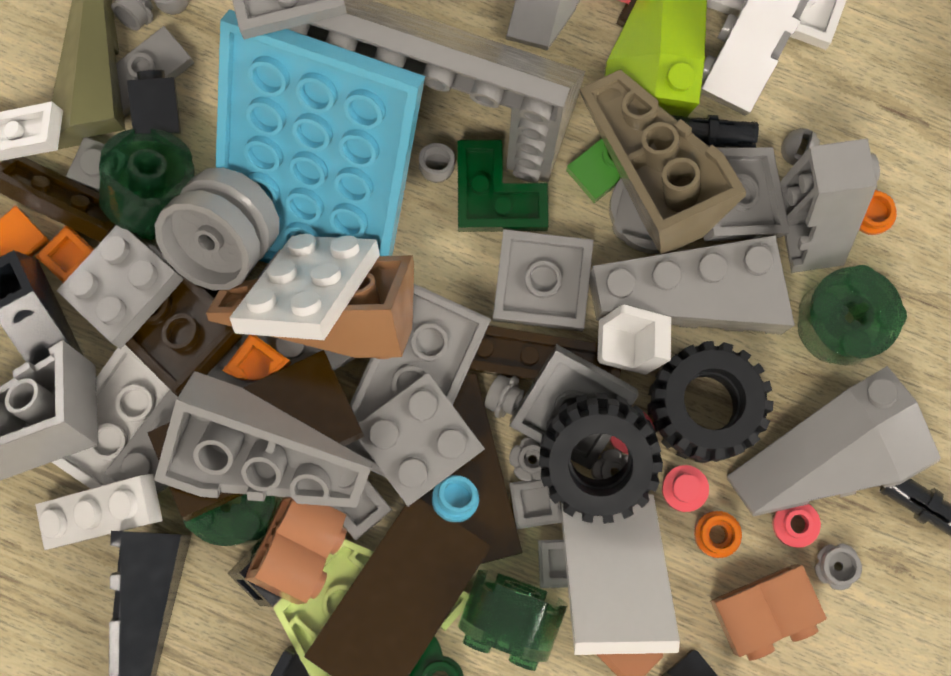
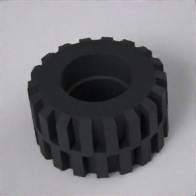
(740, 380)
(607, 495)

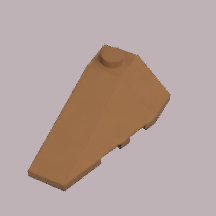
(371, 325)

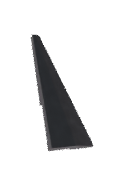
(144, 598)

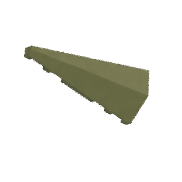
(88, 74)

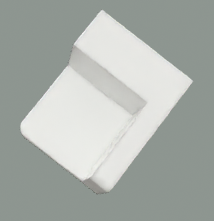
(634, 339)

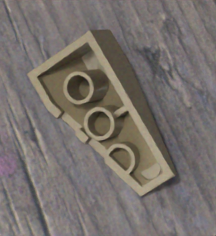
(667, 170)

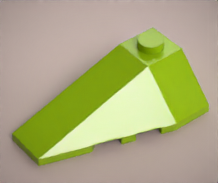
(664, 51)

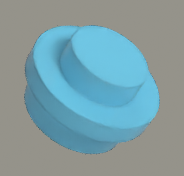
(455, 498)

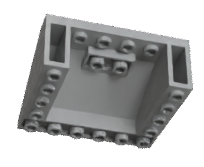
(491, 72)

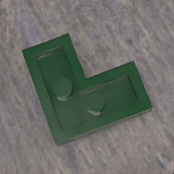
(487, 202)

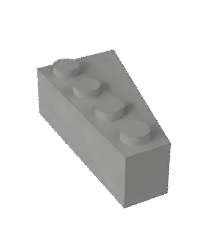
(710, 287)
(47, 411)

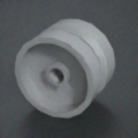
(217, 228)

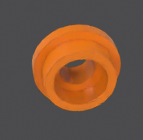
(732, 537)

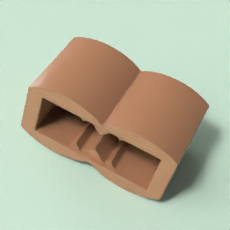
(296, 550)
(768, 611)

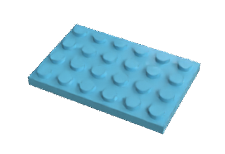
(317, 132)

